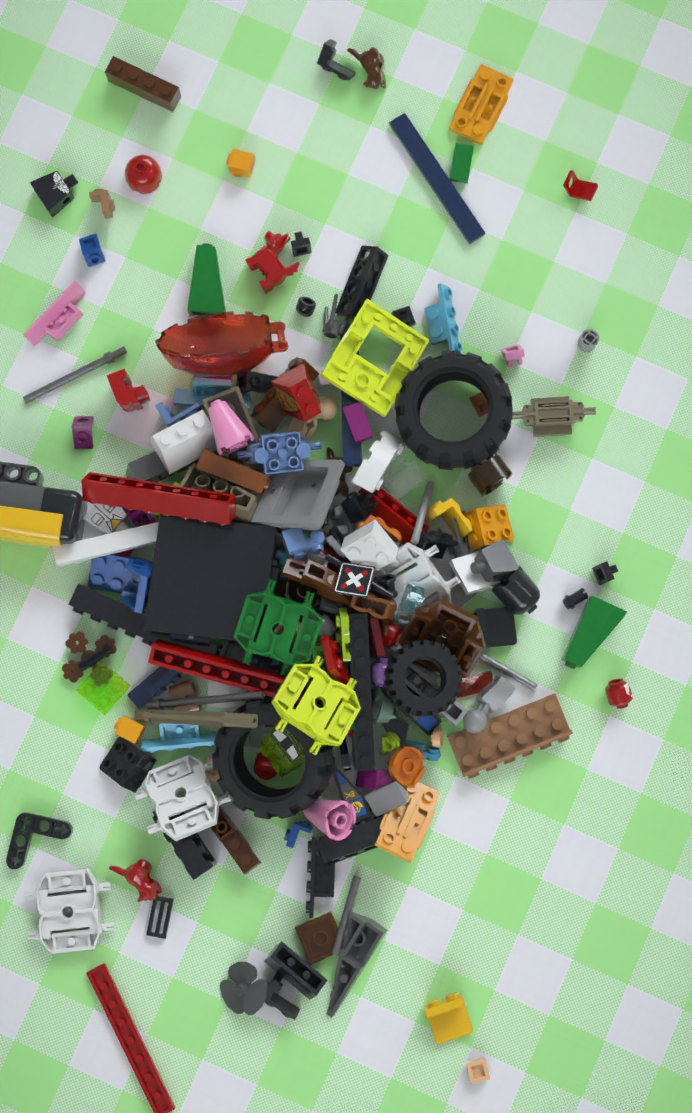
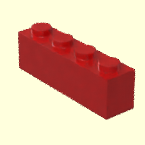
(394, 514)

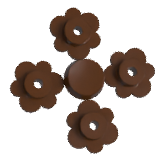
(71, 643)

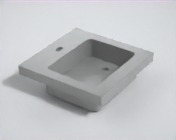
(299, 497)

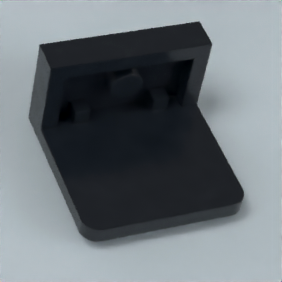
(497, 626)
(127, 764)

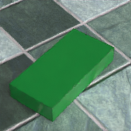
(461, 163)

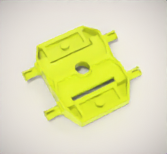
(307, 715)

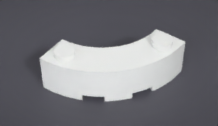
(382, 454)

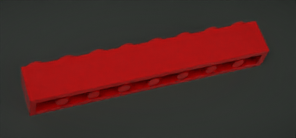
(159, 498)
(217, 668)

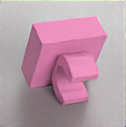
(513, 352)

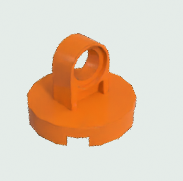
(406, 765)

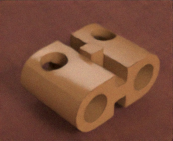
(184, 690)

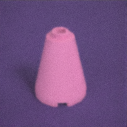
(227, 427)
(332, 817)

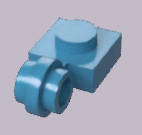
(432, 753)

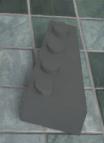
(150, 469)

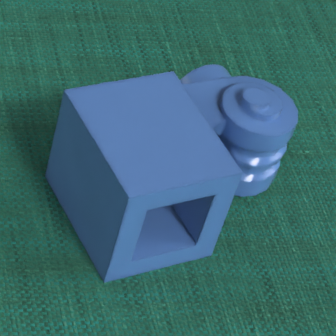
(298, 545)

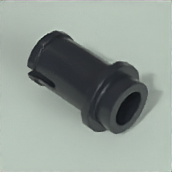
(574, 599)

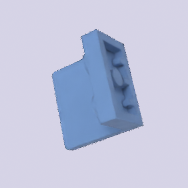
(168, 416)

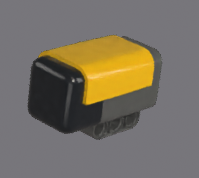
(38, 513)

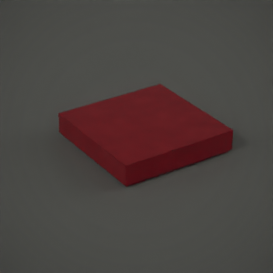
(376, 646)

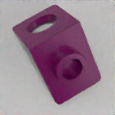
(82, 432)

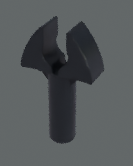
(345, 756)

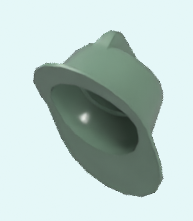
(382, 707)

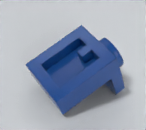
(92, 250)

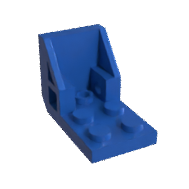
(123, 576)

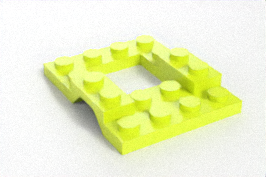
(363, 379)

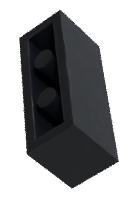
(295, 970)

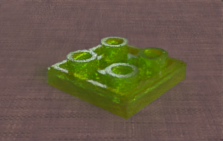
(103, 688)

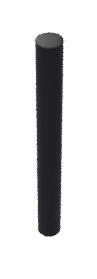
(375, 586)

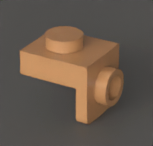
(103, 196)

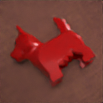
(268, 263)

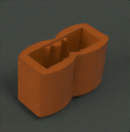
(377, 607)

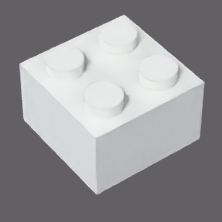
(370, 546)

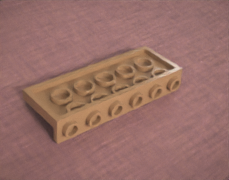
(510, 736)

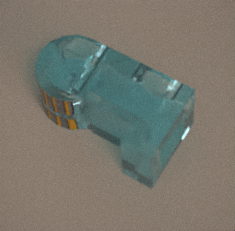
(410, 601)

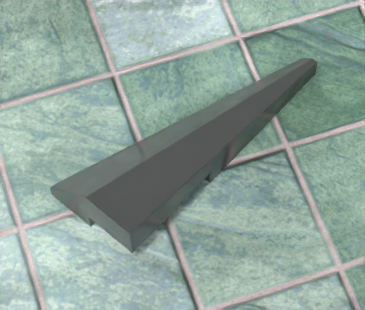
(359, 944)

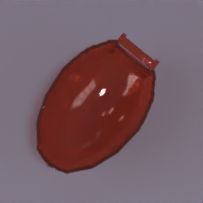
(221, 343)

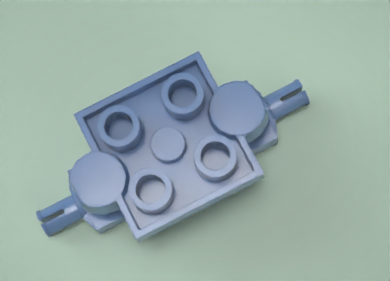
(280, 452)

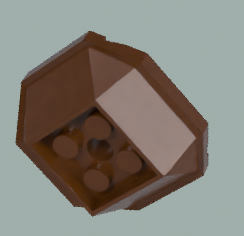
(447, 620)

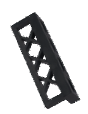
(365, 282)

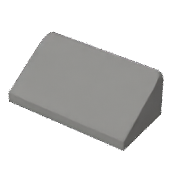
(387, 798)

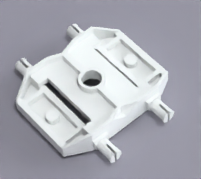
(421, 575)
(164, 784)
(85, 911)

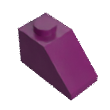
(373, 779)

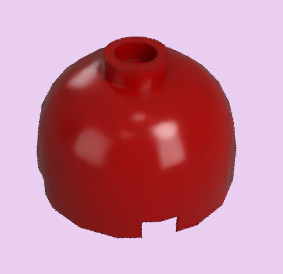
(143, 174)

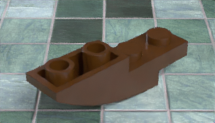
(315, 576)
(235, 842)

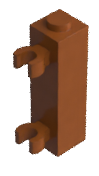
(233, 471)

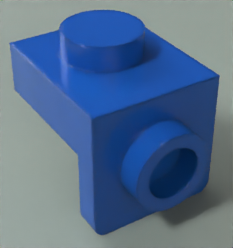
(291, 835)

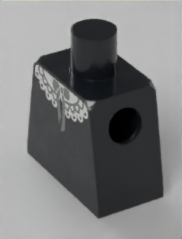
(54, 191)

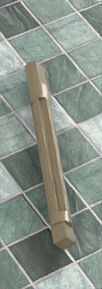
(197, 718)

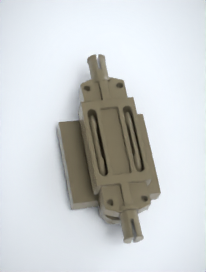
(553, 415)

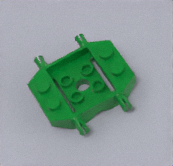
(283, 612)

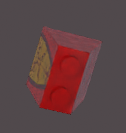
(298, 393)

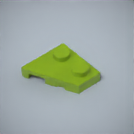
(343, 636)

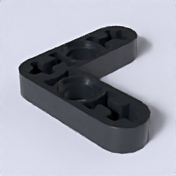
(33, 827)

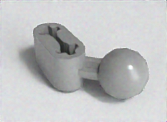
(489, 700)

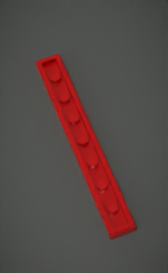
(130, 1039)

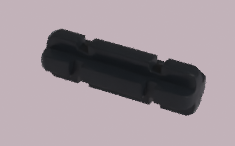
(94, 657)

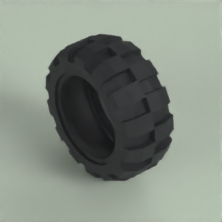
(445, 368)
(250, 793)

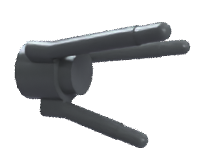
(331, 327)
(462, 546)

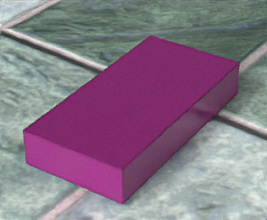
(358, 422)

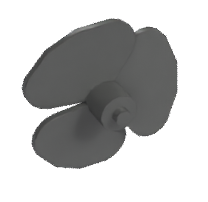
(244, 995)

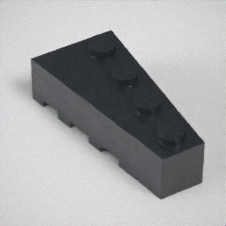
(191, 851)

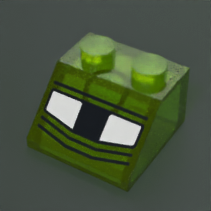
(282, 751)

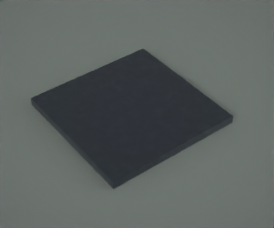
(205, 575)

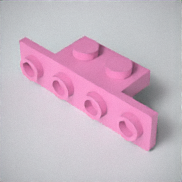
(58, 317)

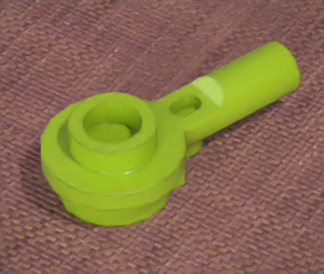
(390, 742)

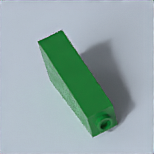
(206, 286)
(591, 630)

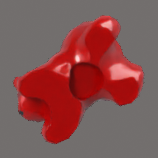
(139, 877)

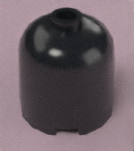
(518, 593)

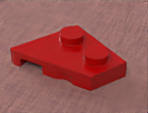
(333, 660)

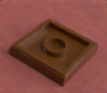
(318, 937)

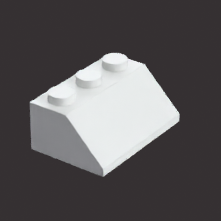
(184, 441)

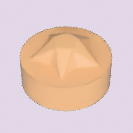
(436, 737)

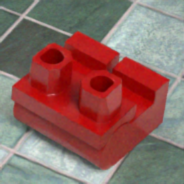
(125, 394)

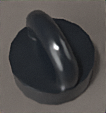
(305, 306)

